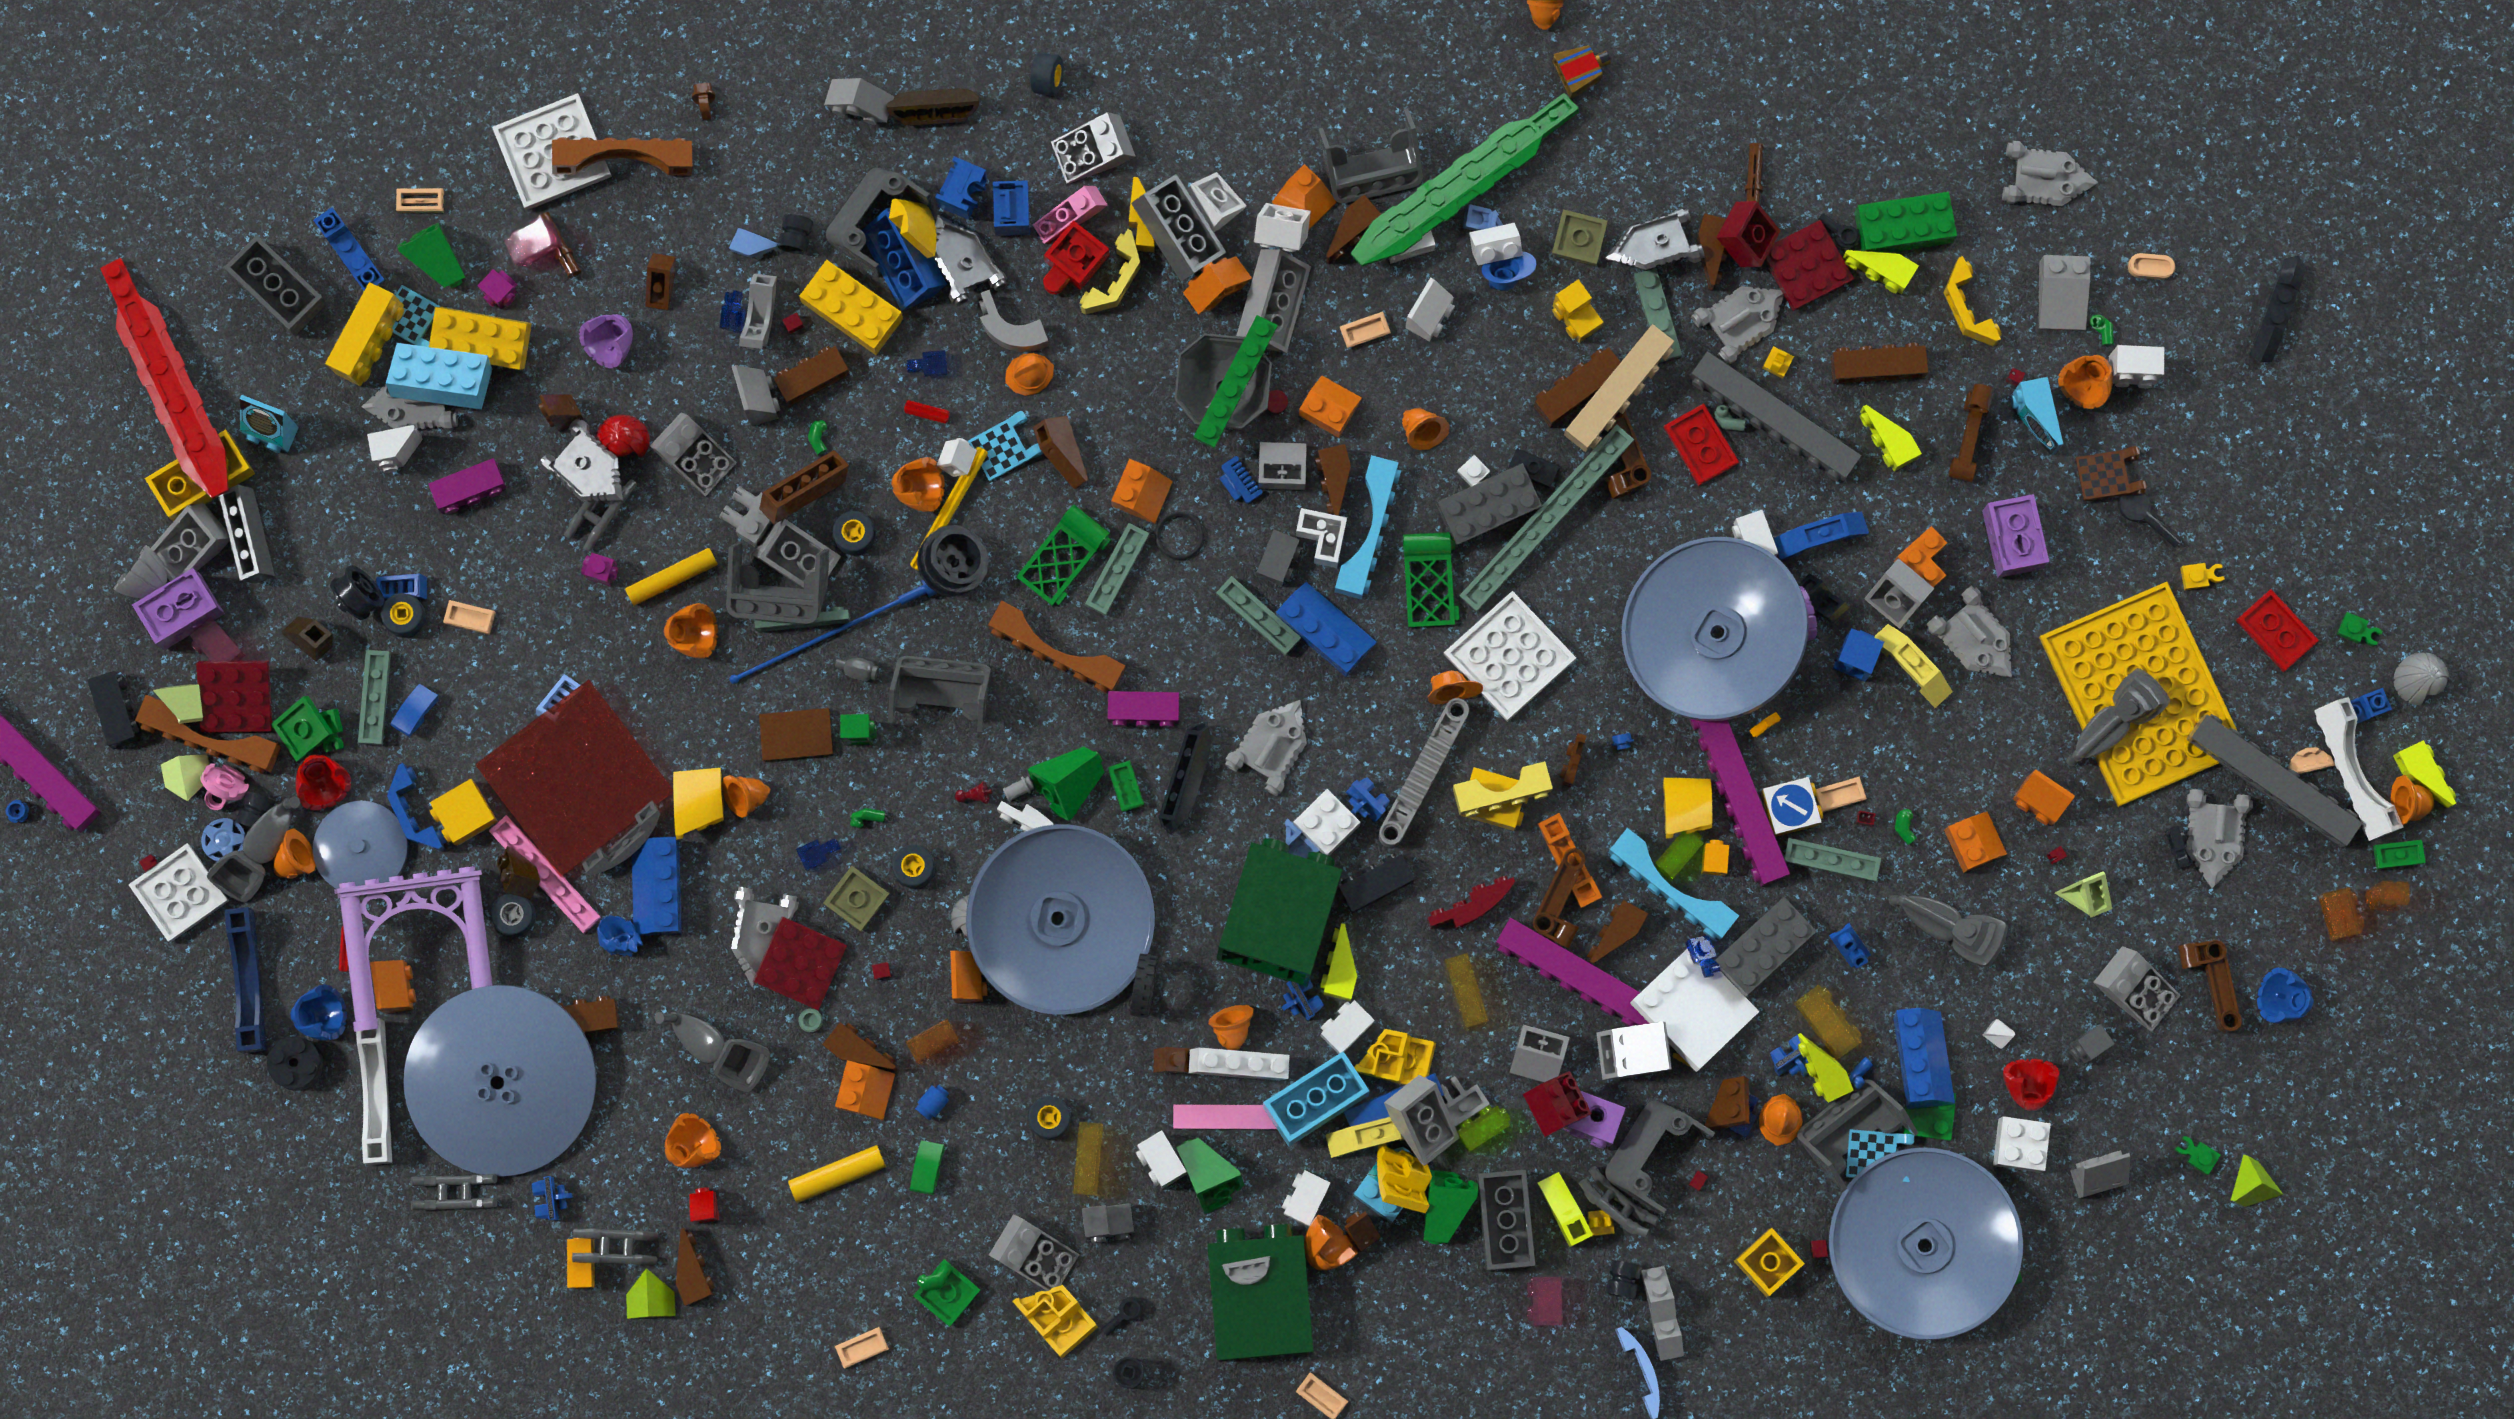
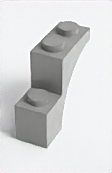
(1663, 1313)

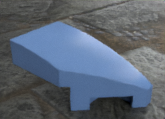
(1480, 218)
(751, 244)
(1297, 841)

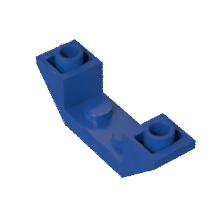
(348, 249)
(1820, 533)
(402, 783)

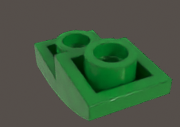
(927, 1167)

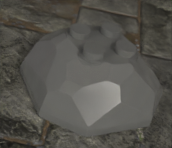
(1202, 371)

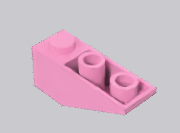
(1078, 207)

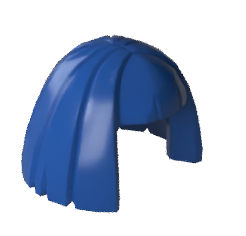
(2284, 996)
(320, 1013)

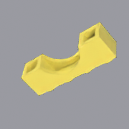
(1473, 797)

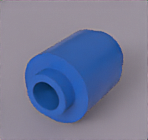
(932, 1102)

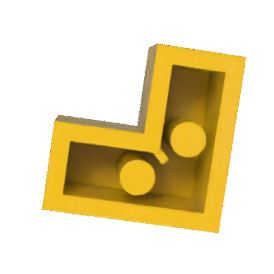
(1577, 313)

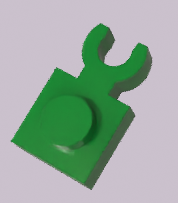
(2355, 629)
(333, 720)
(2201, 1156)

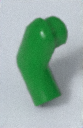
(2104, 327)
(815, 435)
(866, 814)
(1902, 825)
(934, 1281)

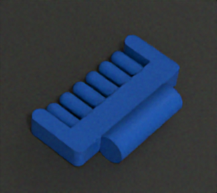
(1234, 484)

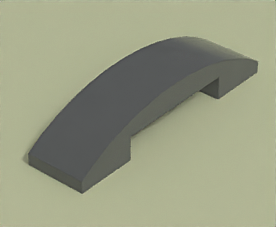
(601, 861)

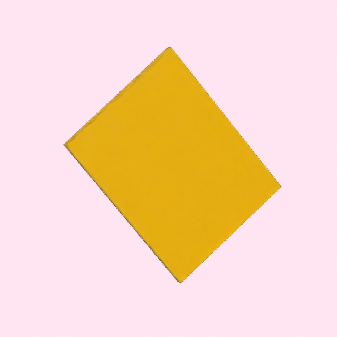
(2102, 651)

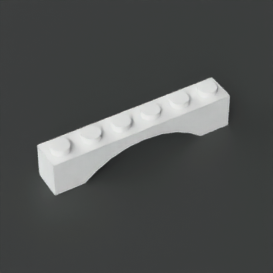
(2339, 725)
(376, 1112)

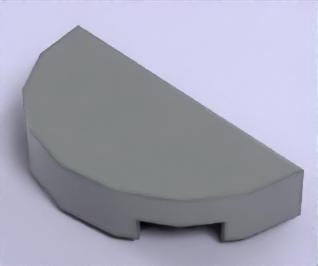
(1247, 1271)

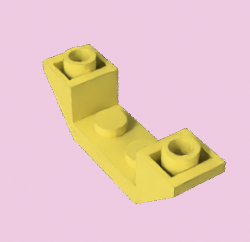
(1096, 300)
(1915, 663)
(1362, 1137)

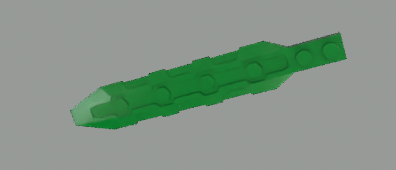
(1460, 183)

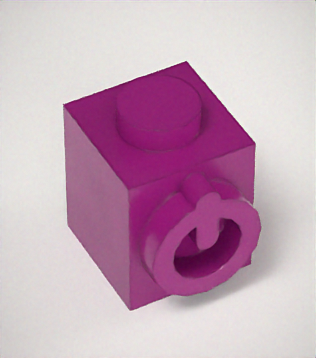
(498, 289)
(600, 569)

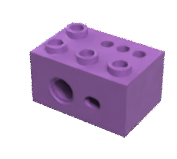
(2015, 536)
(177, 609)
(1602, 1132)

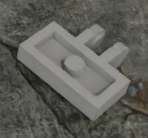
(1466, 1104)

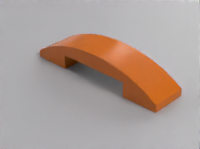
(1559, 842)

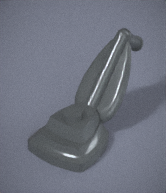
(2135, 701)
(241, 872)
(1974, 938)
(735, 1061)

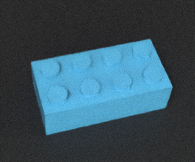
(439, 376)
(1315, 1099)

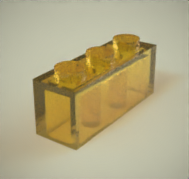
(1466, 991)
(1828, 1021)
(1088, 1159)

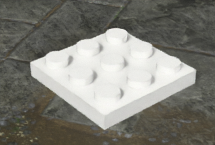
(178, 893)

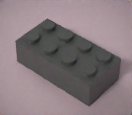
(1178, 227)
(275, 285)
(1488, 504)
(1764, 946)
(1505, 1220)

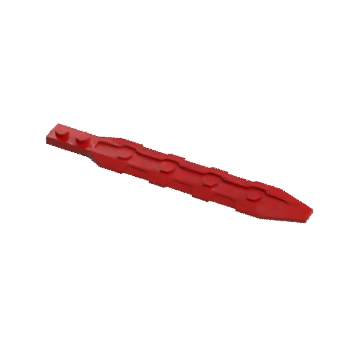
(168, 384)

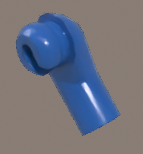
(1858, 1071)

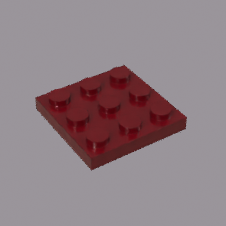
(1807, 265)
(235, 696)
(799, 963)

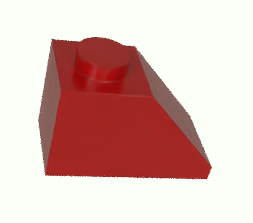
(703, 1206)

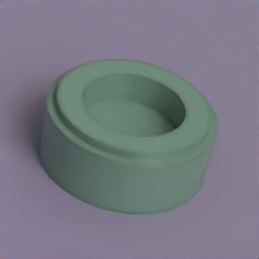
(810, 1020)

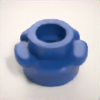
(1622, 741)
(11, 811)

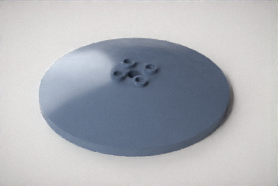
(1708, 588)
(1103, 923)
(544, 1073)
(1951, 1206)

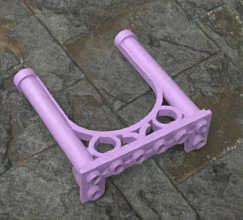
(358, 946)

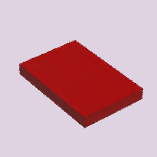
(1701, 444)
(2277, 630)

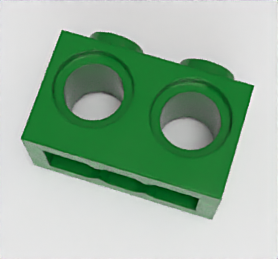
(857, 729)

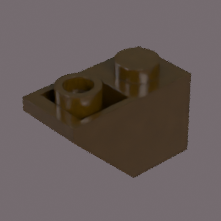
(309, 636)
(517, 874)

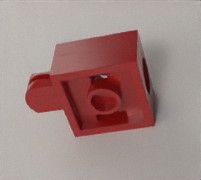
(1073, 259)

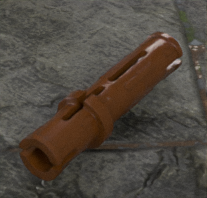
(1755, 152)
(571, 266)

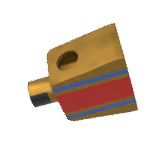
(1580, 68)

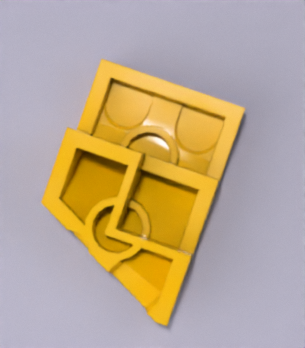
(915, 224)
(697, 799)
(1687, 805)
(1397, 1057)
(1402, 1179)
(1057, 1318)

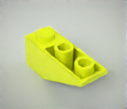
(1888, 268)
(1894, 441)
(2421, 769)
(1342, 972)
(1829, 1075)
(1565, 1209)

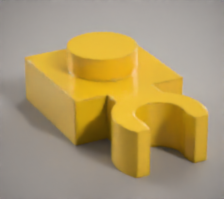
(2197, 576)

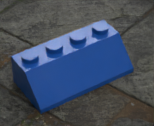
(903, 266)
(1325, 629)
(657, 887)
(1923, 1058)

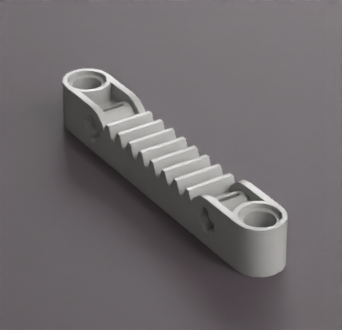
(1423, 772)

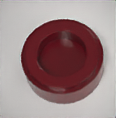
(1277, 402)

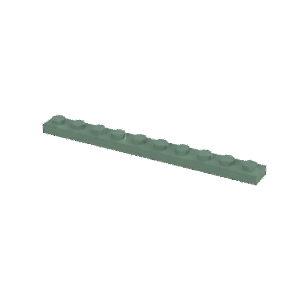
(1546, 518)

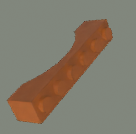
(574, 155)
(1099, 670)
(254, 750)

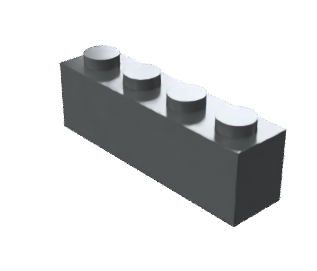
(246, 534)

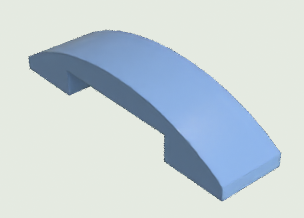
(1651, 1400)

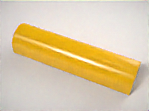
(671, 576)
(836, 1174)

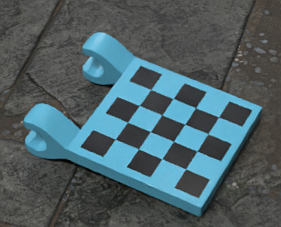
(416, 317)
(1004, 447)
(1868, 1146)

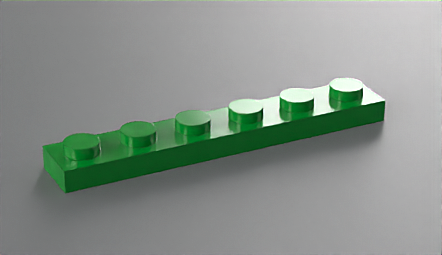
(1235, 381)

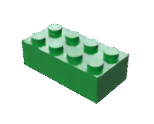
(1906, 223)

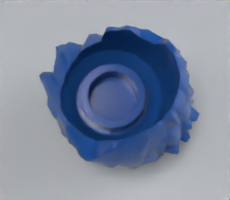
(618, 936)

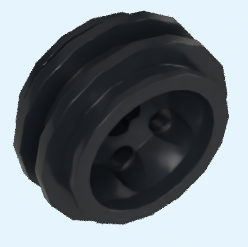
(939, 573)

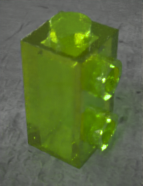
(1678, 854)
(1488, 1125)

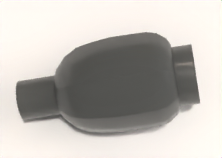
(858, 668)

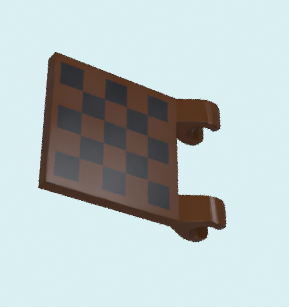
(2106, 474)

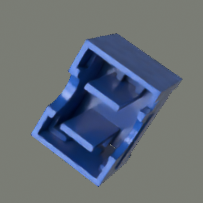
(959, 186)
(1011, 207)
(1858, 654)

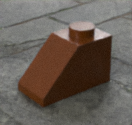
(660, 281)

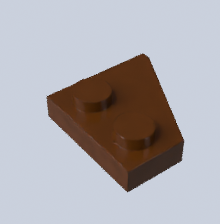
(1574, 751)
(1730, 1104)

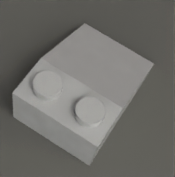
(2063, 292)
(756, 395)
(190, 541)
(791, 551)
(1422, 1118)

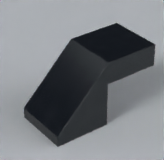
(1822, 600)

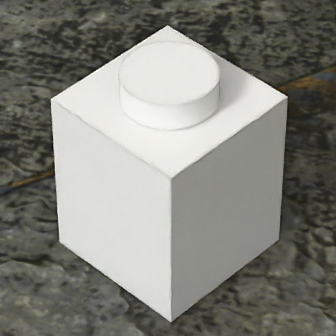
(956, 457)

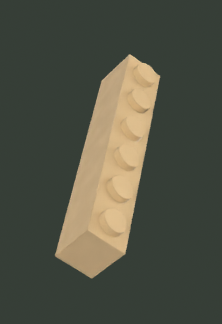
(1619, 387)

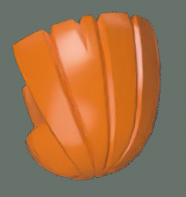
(2087, 381)
(919, 484)
(692, 631)
(691, 1142)
(1327, 1245)

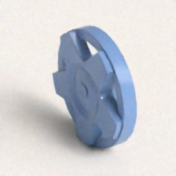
(222, 838)

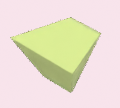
(183, 702)
(184, 774)
(2089, 894)

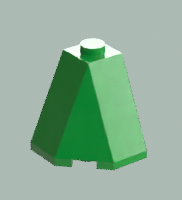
(434, 256)
(1067, 780)
(1209, 1174)
(1448, 1204)

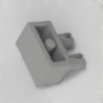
(751, 526)

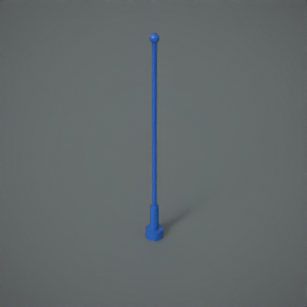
(905, 598)

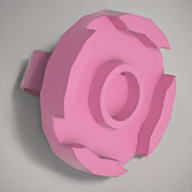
(224, 783)

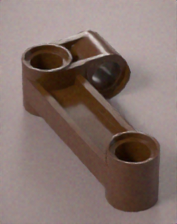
(1978, 405)
(1632, 460)
(1554, 901)
(2218, 979)

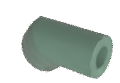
(1726, 420)

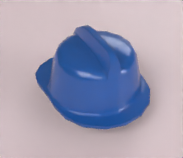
(1505, 273)

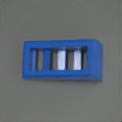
(416, 585)

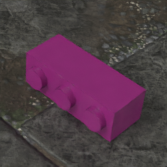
(467, 486)
(1143, 708)

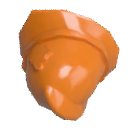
(1545, 12)
(1029, 374)
(1424, 428)
(744, 794)
(2411, 800)
(294, 856)
(1232, 1025)
(1780, 1119)

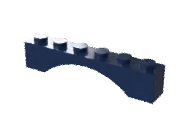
(245, 960)

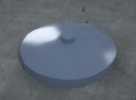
(360, 844)

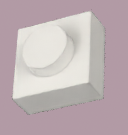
(1473, 471)

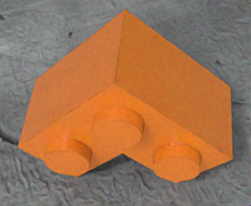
(1215, 283)
(1920, 554)

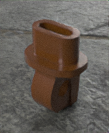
(703, 96)

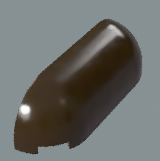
(933, 106)

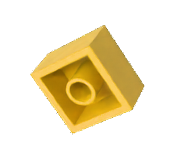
(1769, 1262)

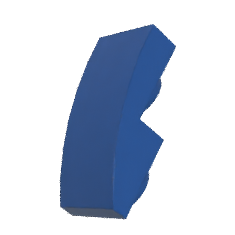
(2371, 705)
(413, 710)

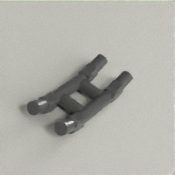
(601, 523)
(442, 1182)
(1612, 1193)
(604, 1256)

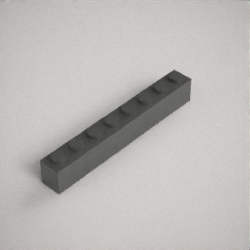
(1775, 417)
(2274, 781)

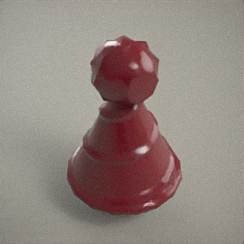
(978, 793)

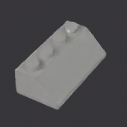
(1275, 295)

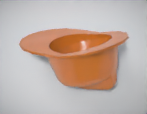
(1452, 685)

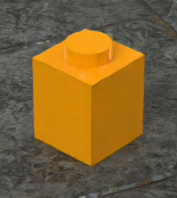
(1715, 858)

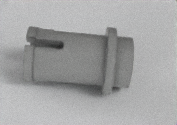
(1018, 788)

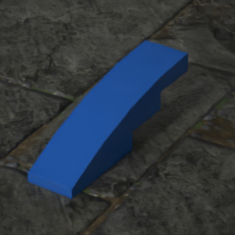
(1375, 1108)

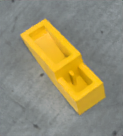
(1144, 239)

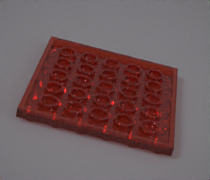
(574, 777)

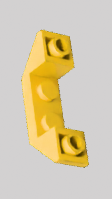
(1985, 331)

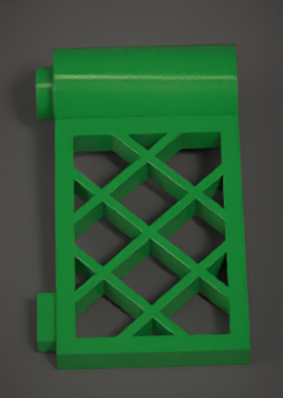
(1077, 527)
(1432, 548)

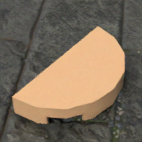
(2310, 760)

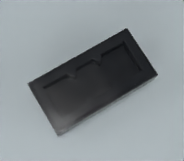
(1538, 469)

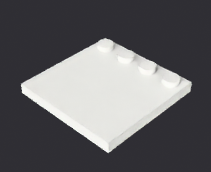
(528, 151)
(1510, 655)
(1697, 1010)

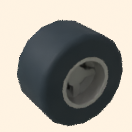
(509, 908)

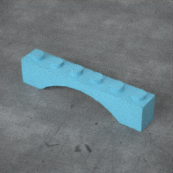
(1354, 573)
(1711, 915)

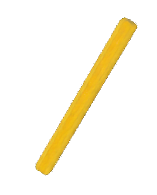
(955, 497)

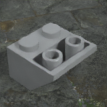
(1282, 466)
(1539, 1054)

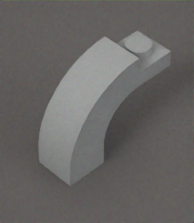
(760, 312)
(1012, 337)

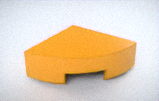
(1765, 724)

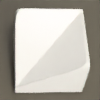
(1999, 1033)

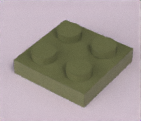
(1579, 237)
(856, 898)

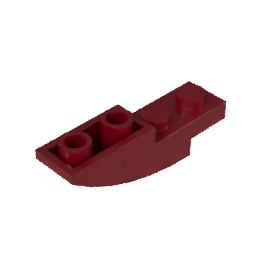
(1481, 902)

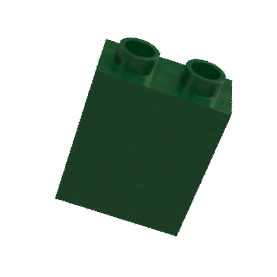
(1279, 912)
(1269, 1314)

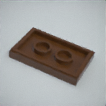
(796, 734)

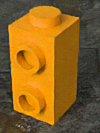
(580, 1274)

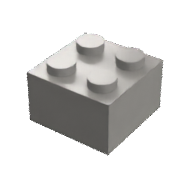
(1899, 593)

